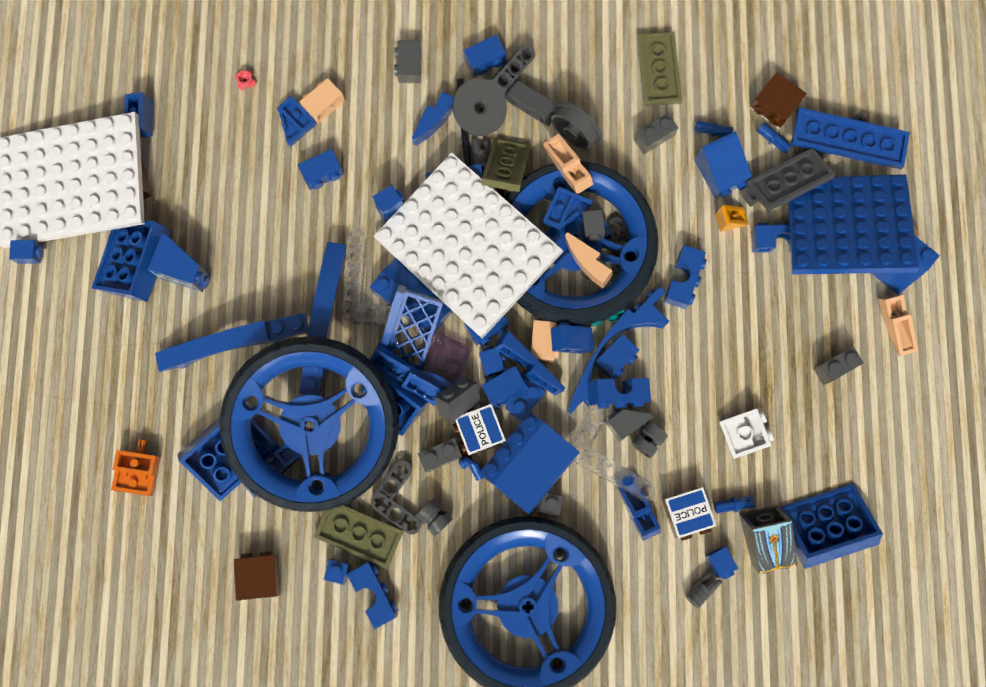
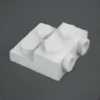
(747, 433)

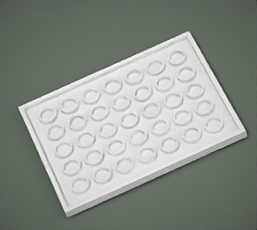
(71, 180)
(468, 245)

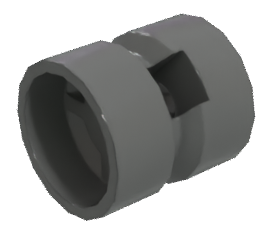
(652, 433)
(434, 517)

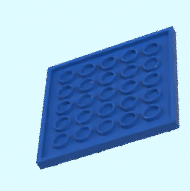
(853, 227)

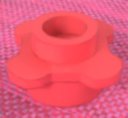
(245, 75)

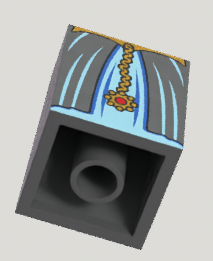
(769, 539)

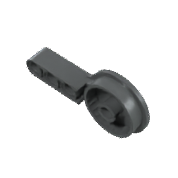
(490, 96)
(566, 117)

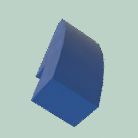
(433, 118)
(640, 512)

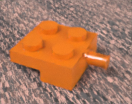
(135, 471)

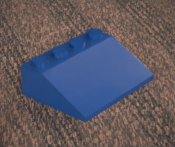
(127, 259)
(397, 274)
(207, 459)
(529, 462)
(832, 526)

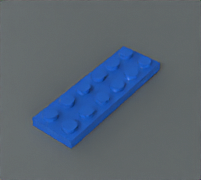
(850, 138)

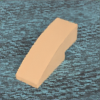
(568, 164)
(588, 260)
(898, 324)

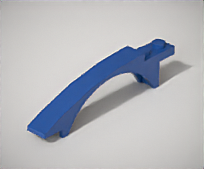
(321, 314)
(644, 316)
(248, 335)

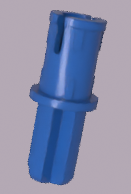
(713, 129)
(774, 138)
(734, 504)

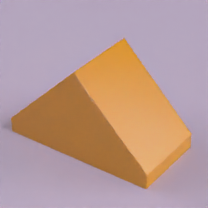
(731, 217)

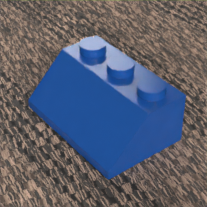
(408, 405)

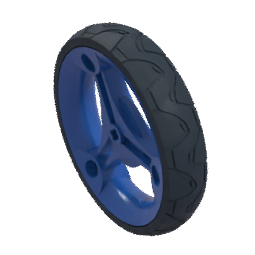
(642, 245)
(292, 493)
(527, 532)

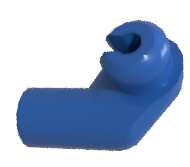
(473, 465)

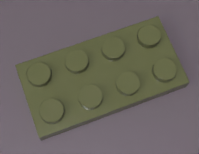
(659, 69)
(506, 164)
(359, 535)

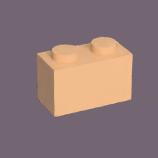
(322, 100)
(541, 341)

